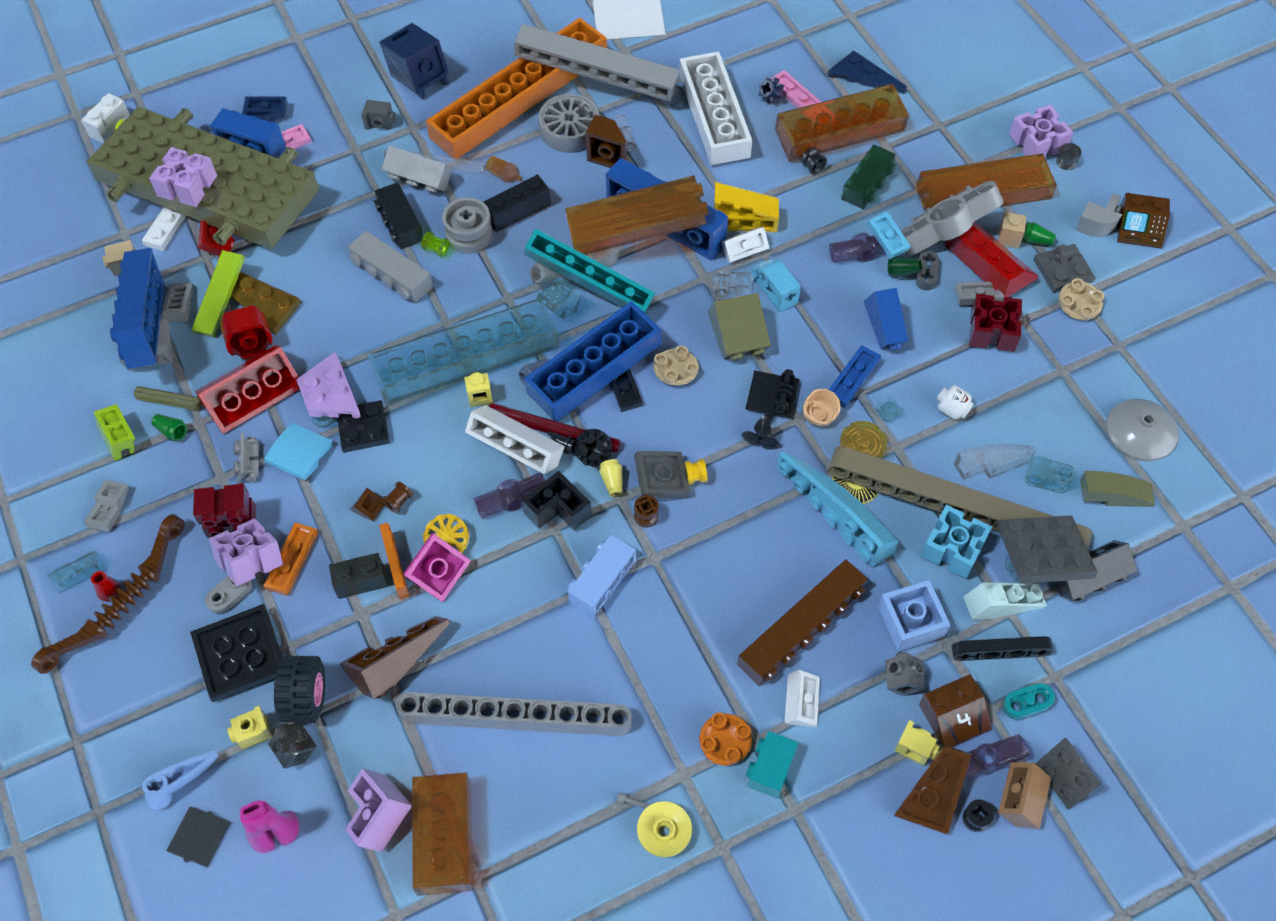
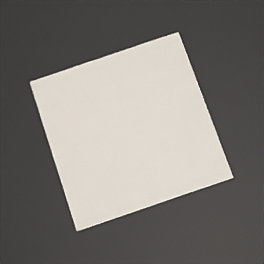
(628, 18)

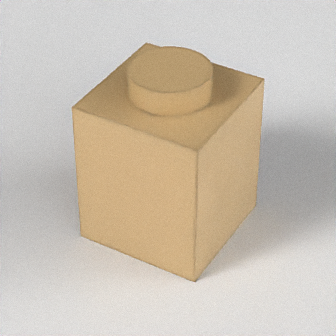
(1011, 229)
(114, 255)

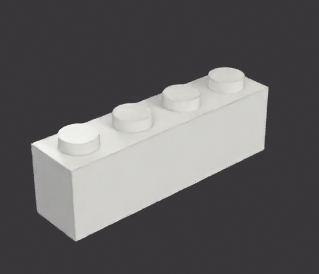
(514, 439)

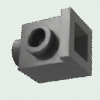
(378, 114)

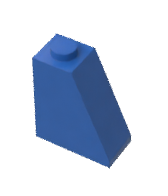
(887, 318)

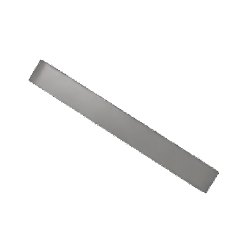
(503, 706)

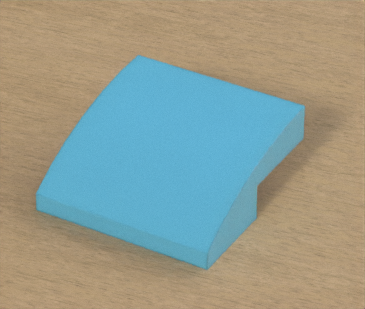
(298, 451)

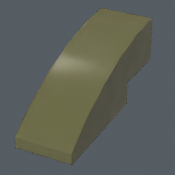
(1116, 489)

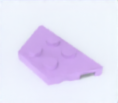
(327, 390)

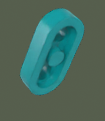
(1026, 701)

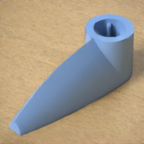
(163, 783)

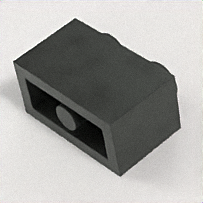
(358, 575)

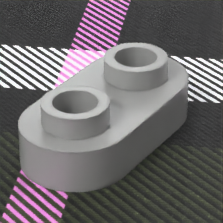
(229, 594)

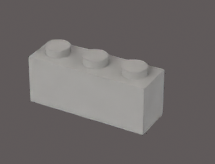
(416, 169)

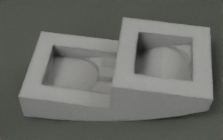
(108, 505)

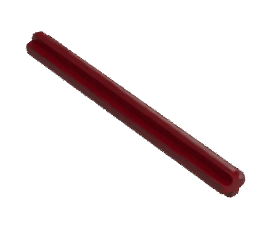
(546, 425)

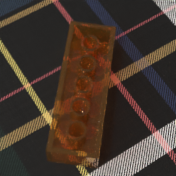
(841, 121)

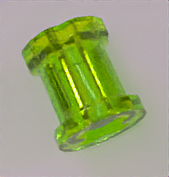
(435, 244)

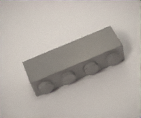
(390, 267)

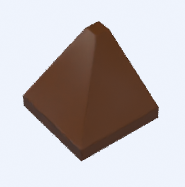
(368, 505)

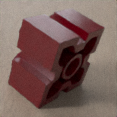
(995, 322)
(222, 508)

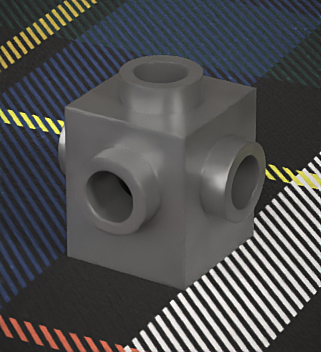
(904, 674)

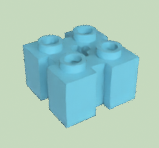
(956, 541)

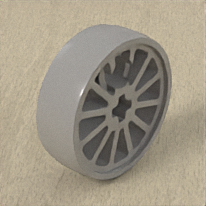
(567, 116)

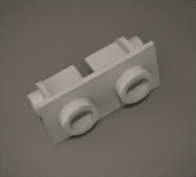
(243, 466)

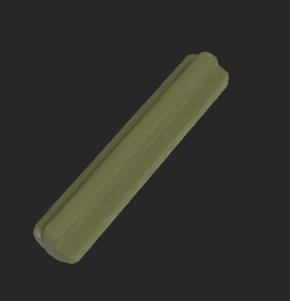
(167, 398)

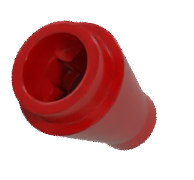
(104, 585)

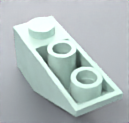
(1003, 599)

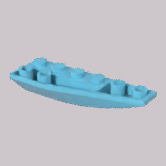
(841, 510)

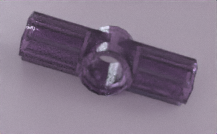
(859, 247)
(507, 495)
(1001, 752)

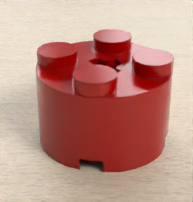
(246, 332)

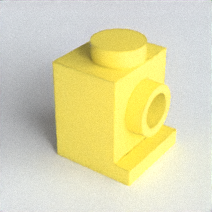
(476, 384)
(257, 732)
(917, 744)

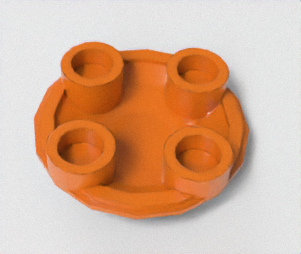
(725, 739)

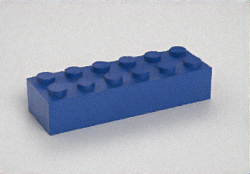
(702, 239)
(138, 309)
(593, 361)

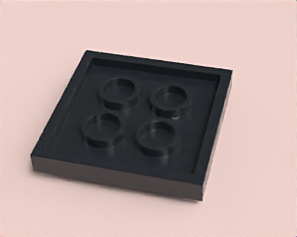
(237, 652)

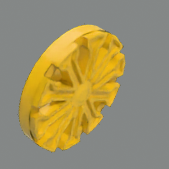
(448, 532)

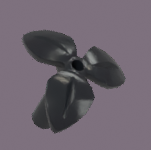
(762, 429)

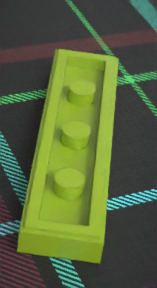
(218, 294)

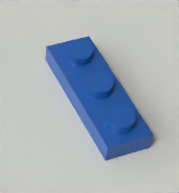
(854, 374)

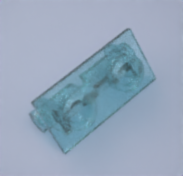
(76, 572)

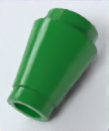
(1037, 234)
(170, 427)

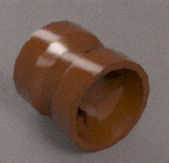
(648, 516)

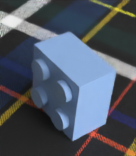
(913, 615)

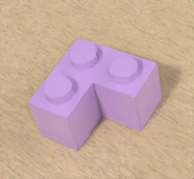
(379, 811)

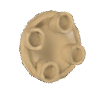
(1081, 300)
(675, 366)

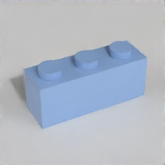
(601, 575)

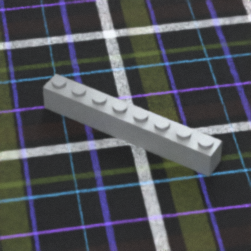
(596, 62)

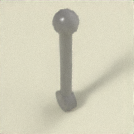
(622, 798)

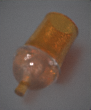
(504, 170)

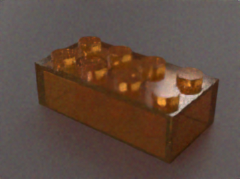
(441, 834)

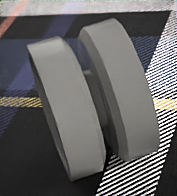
(467, 225)

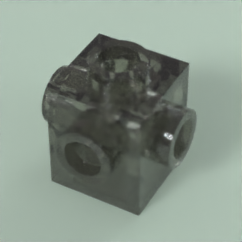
(292, 744)

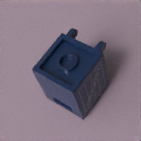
(415, 58)

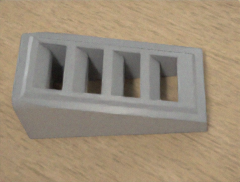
(182, 313)

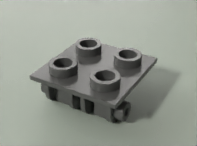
(1068, 773)

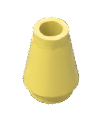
(612, 477)

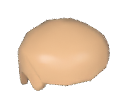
(821, 407)

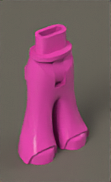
(264, 821)

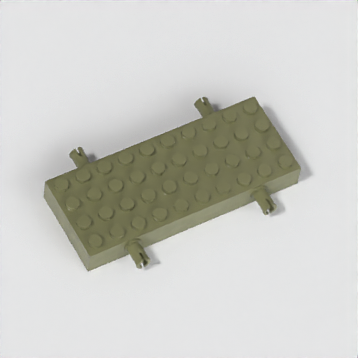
(248, 198)

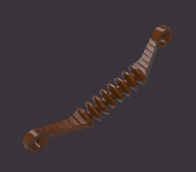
(150, 570)

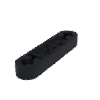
(1002, 648)

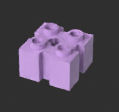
(1040, 132)
(183, 176)
(246, 552)

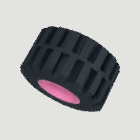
(299, 689)

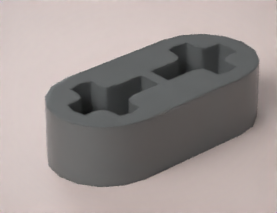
(932, 271)

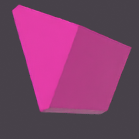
(436, 567)

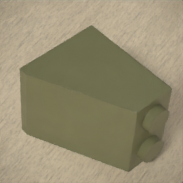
(739, 326)

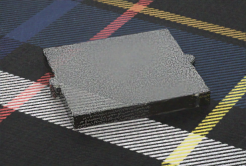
(198, 837)

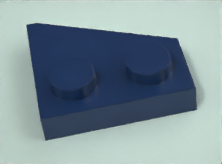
(265, 107)

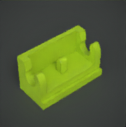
(114, 430)

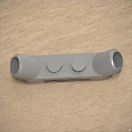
(544, 276)

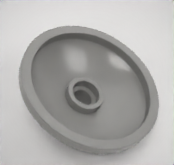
(1135, 437)

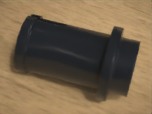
(568, 442)

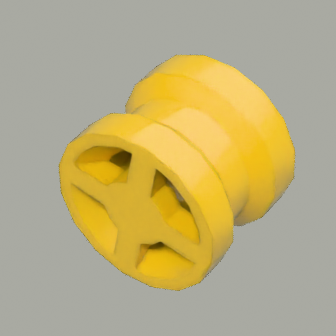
(696, 471)

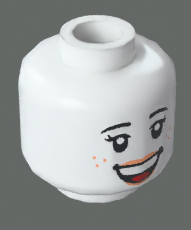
(954, 402)

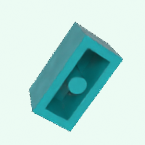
(772, 764)

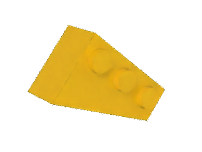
(746, 208)

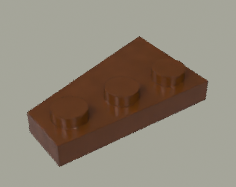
(937, 791)

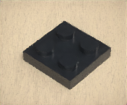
(366, 431)

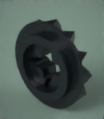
(603, 445)

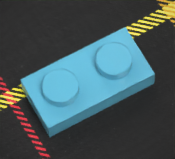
(888, 235)

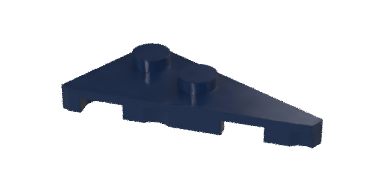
(862, 71)

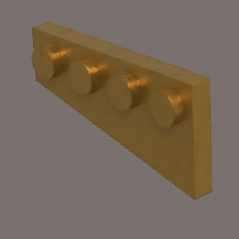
(271, 301)

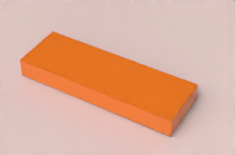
(293, 557)
(394, 561)

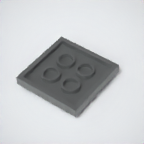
(1046, 549)

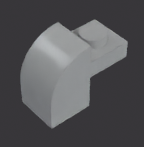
(1098, 220)

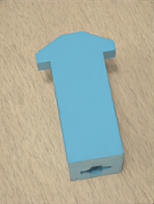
(777, 283)

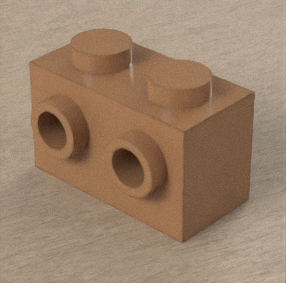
(1024, 795)

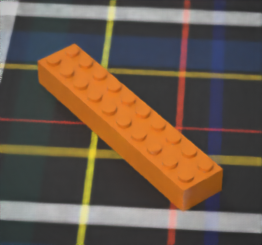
(503, 97)

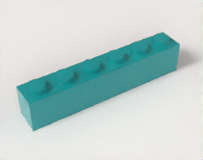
(586, 271)

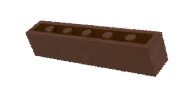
(802, 622)

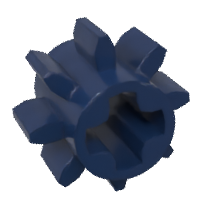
(771, 90)

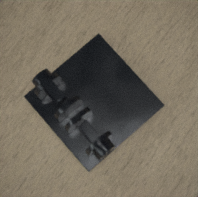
(773, 393)

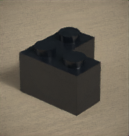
(555, 498)

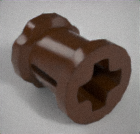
(397, 497)

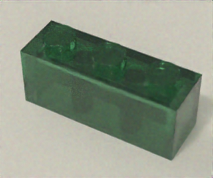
(869, 177)

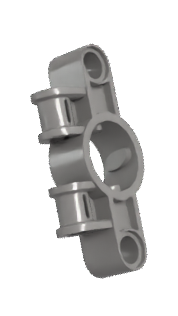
(951, 216)

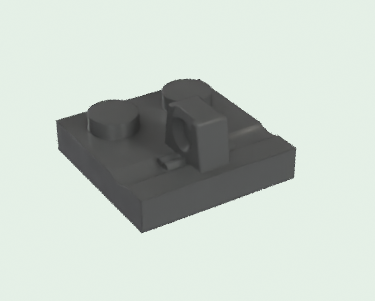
(1063, 266)
(662, 474)

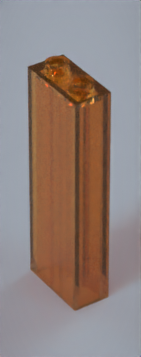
(1017, 178)
(637, 215)

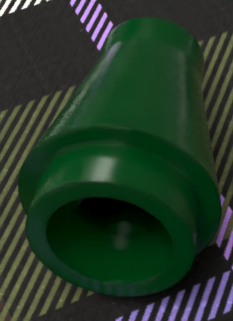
(903, 266)

